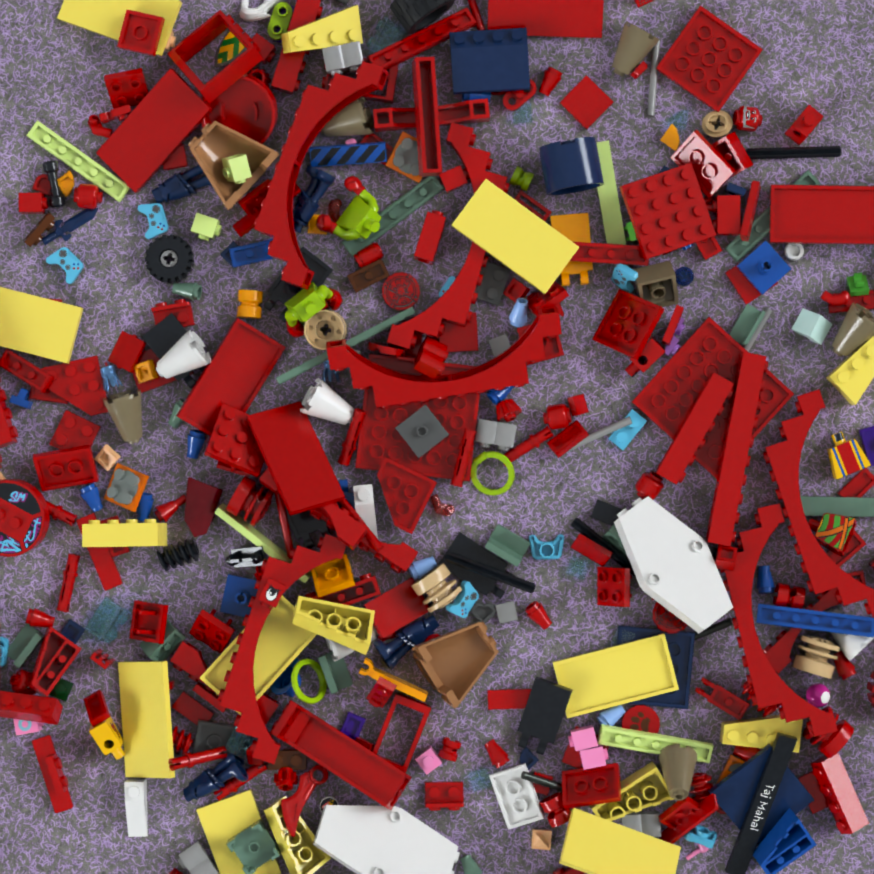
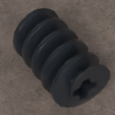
(178, 554)

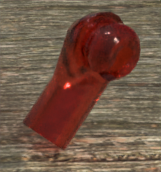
(333, 209)
(441, 508)

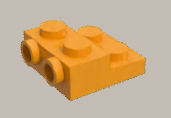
(333, 576)

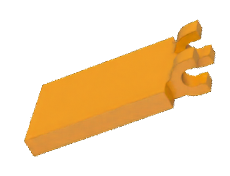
(576, 229)
(402, 685)

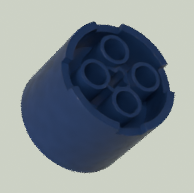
(571, 166)

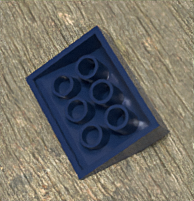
(489, 61)

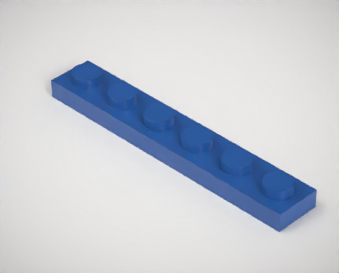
(815, 620)

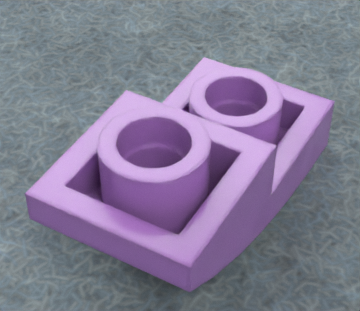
(674, 347)

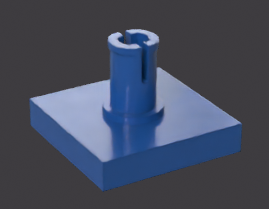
(763, 267)
(238, 595)

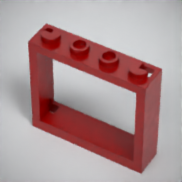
(203, 36)

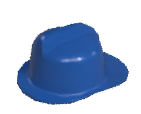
(283, 683)

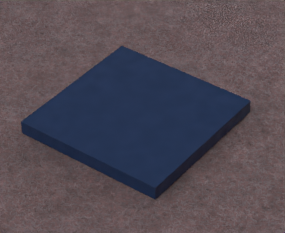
(681, 652)
(737, 790)

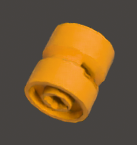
(250, 304)

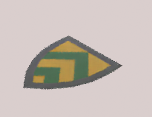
(228, 50)

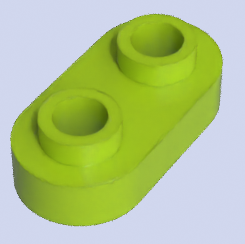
(280, 20)

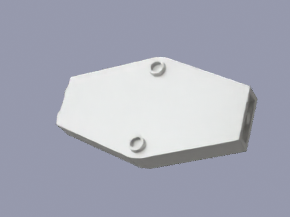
(673, 564)
(383, 841)

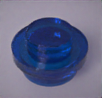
(684, 276)

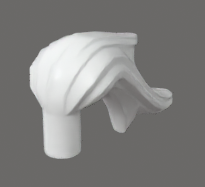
(259, 12)

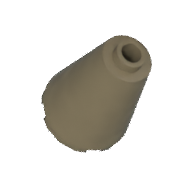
(632, 48)
(351, 121)
(854, 331)
(126, 414)
(678, 769)

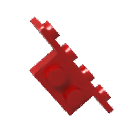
(252, 206)
(52, 773)
(685, 815)

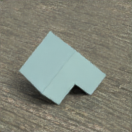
(812, 326)

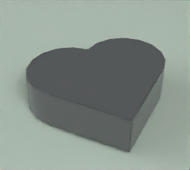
(483, 612)

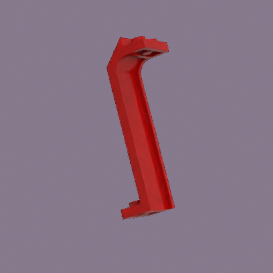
(340, 754)

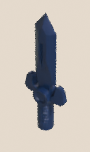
(70, 225)

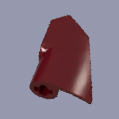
(200, 506)

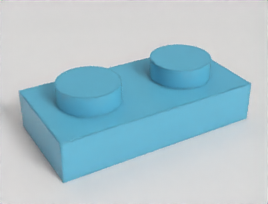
(623, 436)

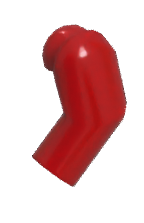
(97, 128)
(836, 300)

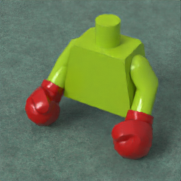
(358, 218)
(307, 304)

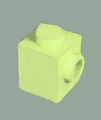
(236, 168)
(206, 227)

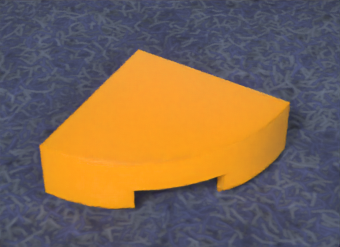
(671, 137)
(66, 183)

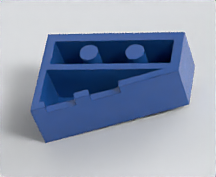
(783, 844)

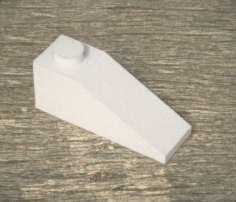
(366, 506)
(136, 807)

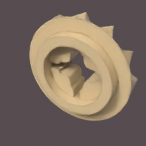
(712, 118)

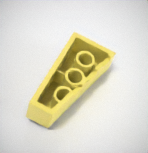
(326, 32)
(854, 373)
(124, 534)
(336, 622)
(759, 731)
(638, 792)
(297, 851)

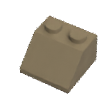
(657, 284)

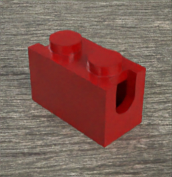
(733, 152)
(727, 215)

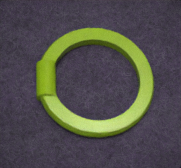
(492, 454)
(322, 681)

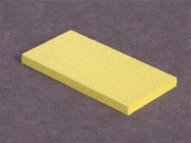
(107, 16)
(515, 236)
(38, 325)
(275, 650)
(617, 675)
(146, 719)
(223, 821)
(610, 848)

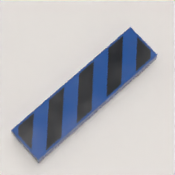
(348, 154)

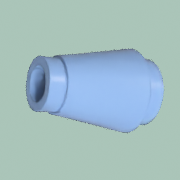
(519, 313)
(422, 567)
(611, 715)

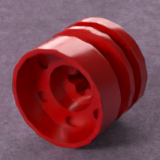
(250, 501)
(833, 742)

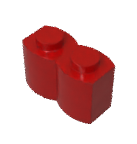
(431, 357)

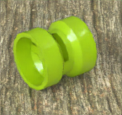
(521, 178)

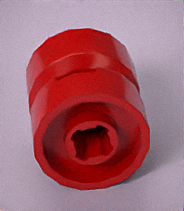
(789, 597)
(554, 807)

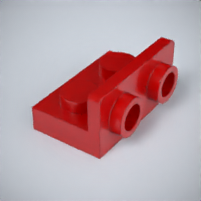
(181, 310)
(444, 795)

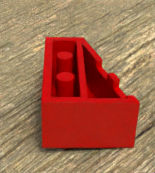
(52, 661)

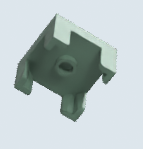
(254, 846)

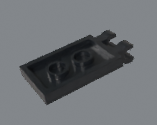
(283, 291)
(163, 337)
(304, 524)
(469, 549)
(543, 713)

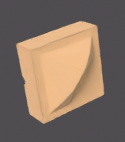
(107, 457)
(541, 839)

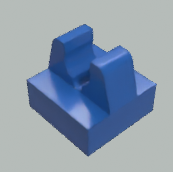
(22, 399)

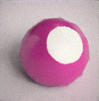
(818, 695)

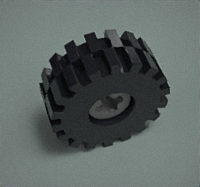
(175, 270)

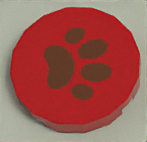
(641, 718)

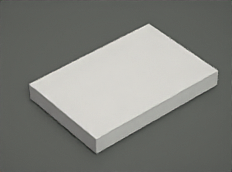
(516, 797)

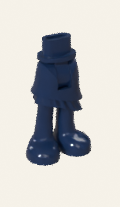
(179, 187)
(307, 202)
(411, 636)
(211, 779)

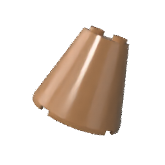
(221, 142)
(456, 660)

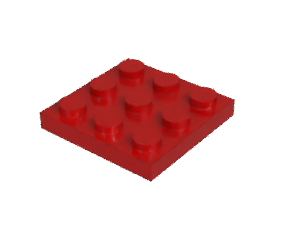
(628, 324)
(234, 442)

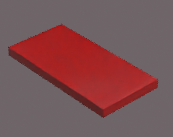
(548, 17)
(154, 130)
(822, 214)
(232, 376)
(295, 458)

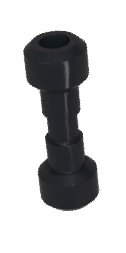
(51, 169)

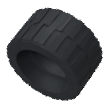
(418, 14)

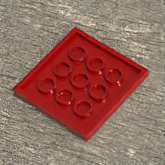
(709, 59)
(667, 211)

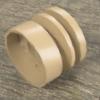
(313, 328)
(437, 588)
(816, 656)

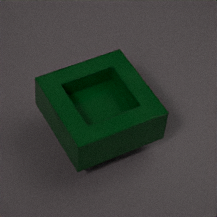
(62, 689)

